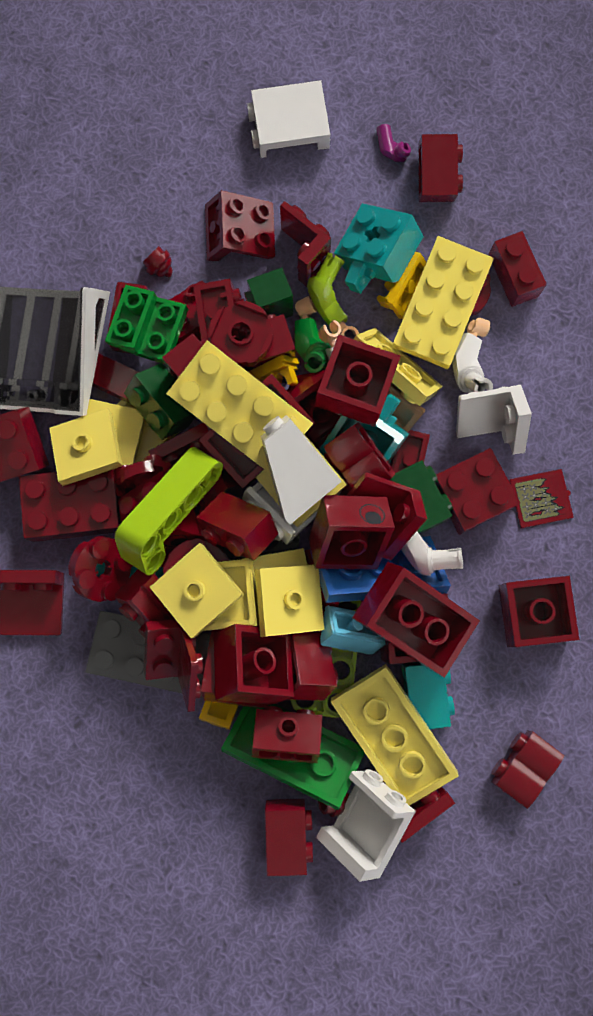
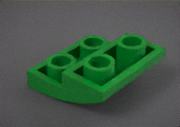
(146, 324)

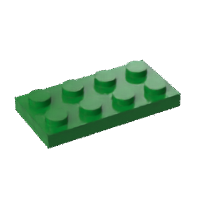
(323, 780)

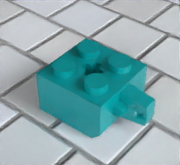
(377, 246)
(386, 434)

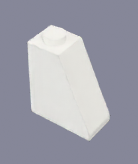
(296, 468)

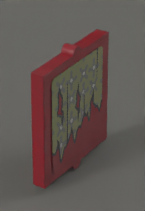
(542, 498)

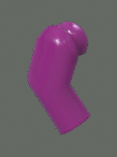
(395, 151)

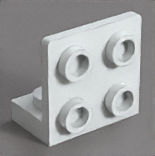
(496, 411)

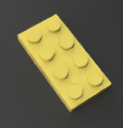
(442, 302)
(231, 401)
(394, 735)

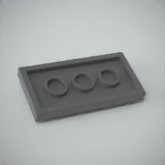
(120, 650)

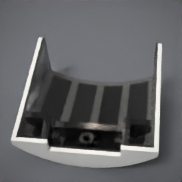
(49, 348)

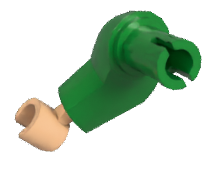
(307, 338)

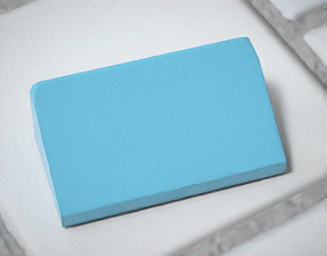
(346, 633)

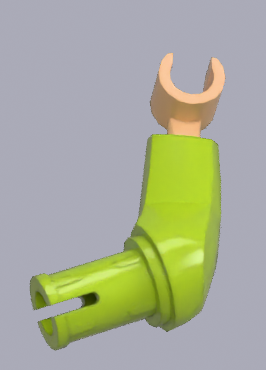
(323, 295)

